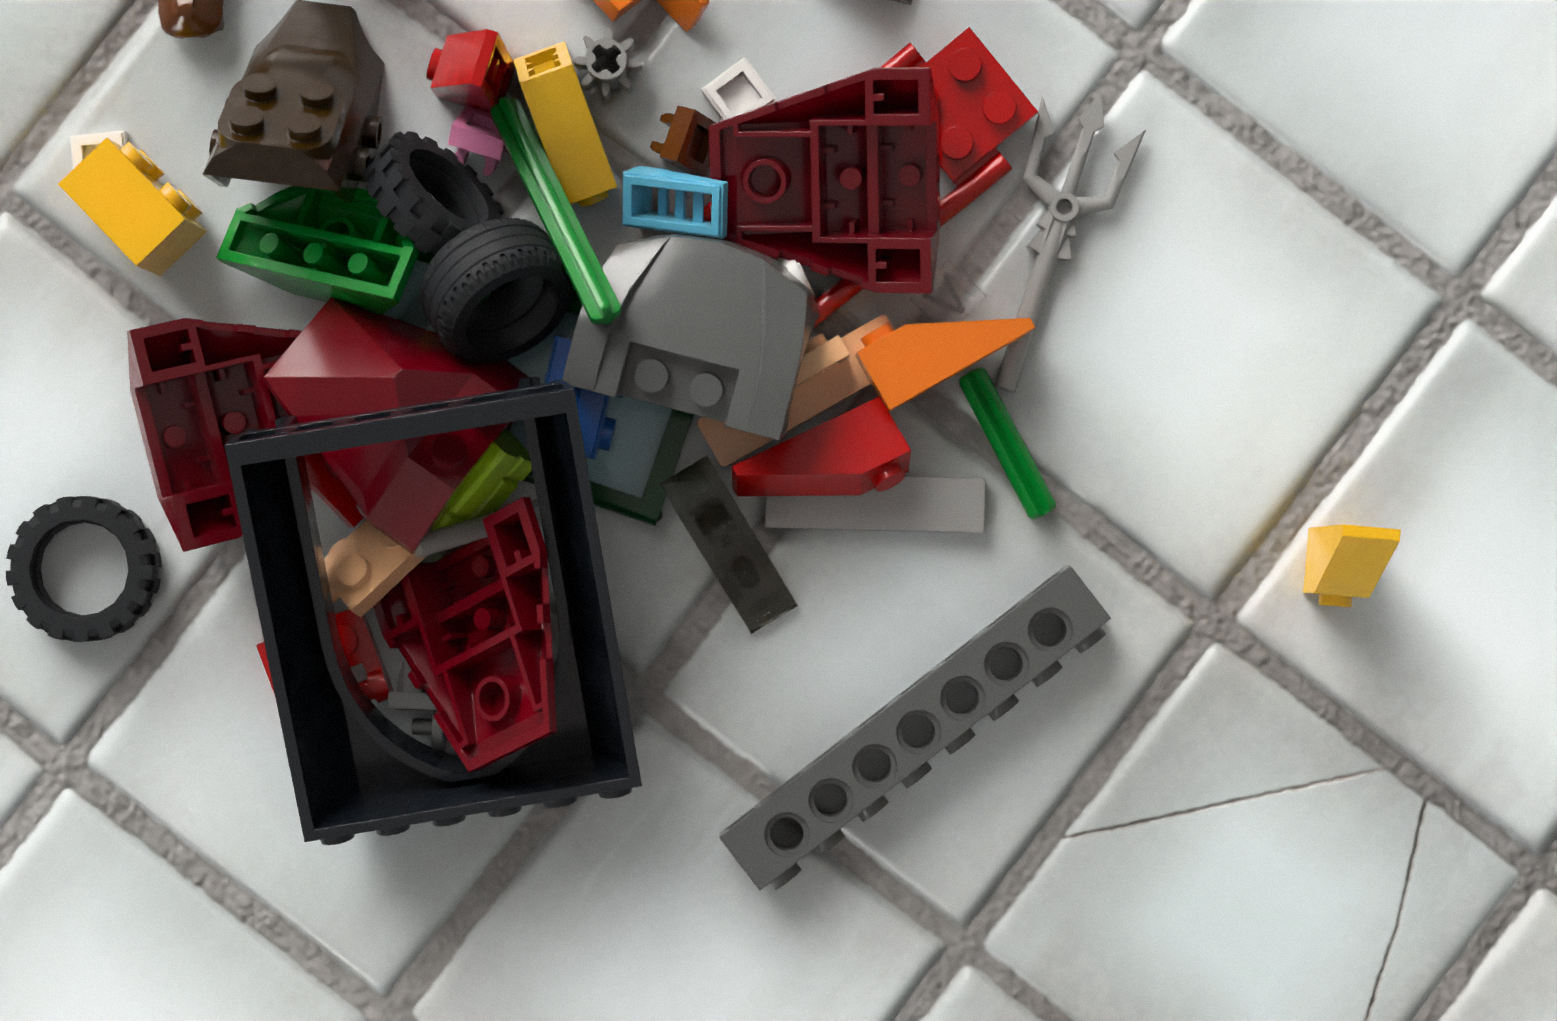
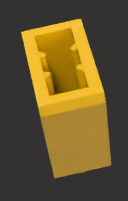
(565, 124)

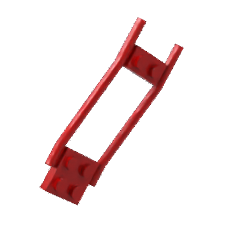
(976, 114)

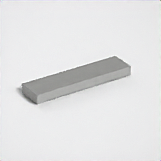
(911, 505)

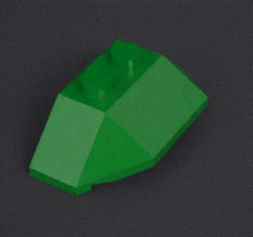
(321, 247)

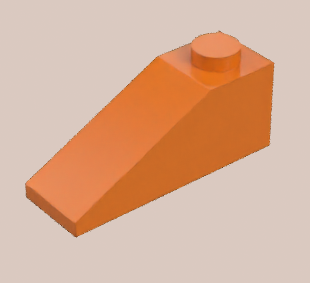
(925, 354)

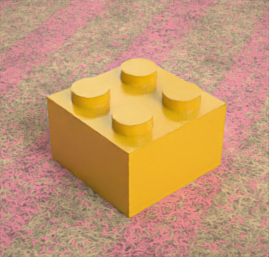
(132, 207)

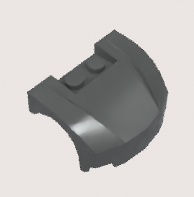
(699, 332)

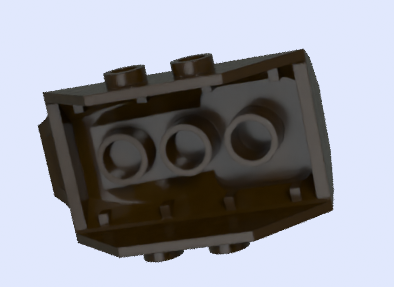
(303, 106)

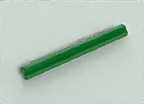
(555, 211)

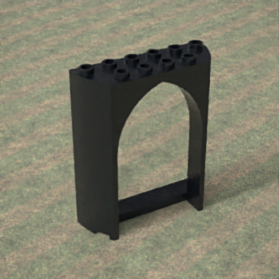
(343, 755)

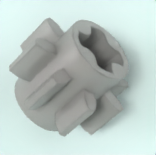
(610, 49)

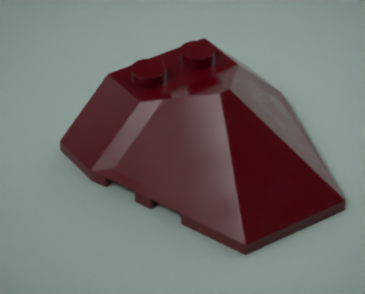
(840, 179)
(372, 362)
(191, 395)
(481, 637)

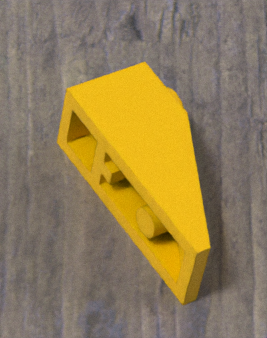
(1346, 561)

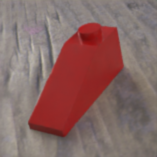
(471, 69)
(832, 459)

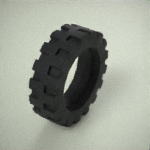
(411, 169)
(28, 554)

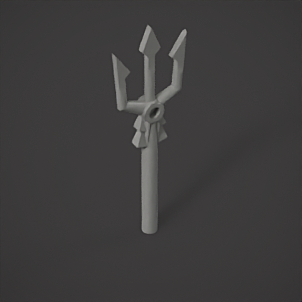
(1058, 223)

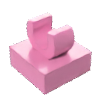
(477, 133)

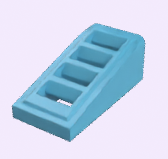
(638, 202)

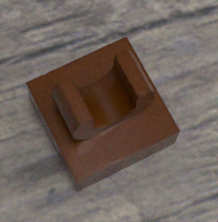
(686, 141)

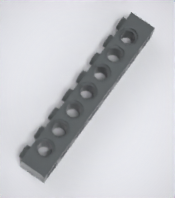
(1081, 623)

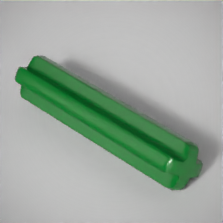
(1007, 443)

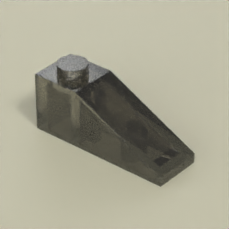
(728, 544)

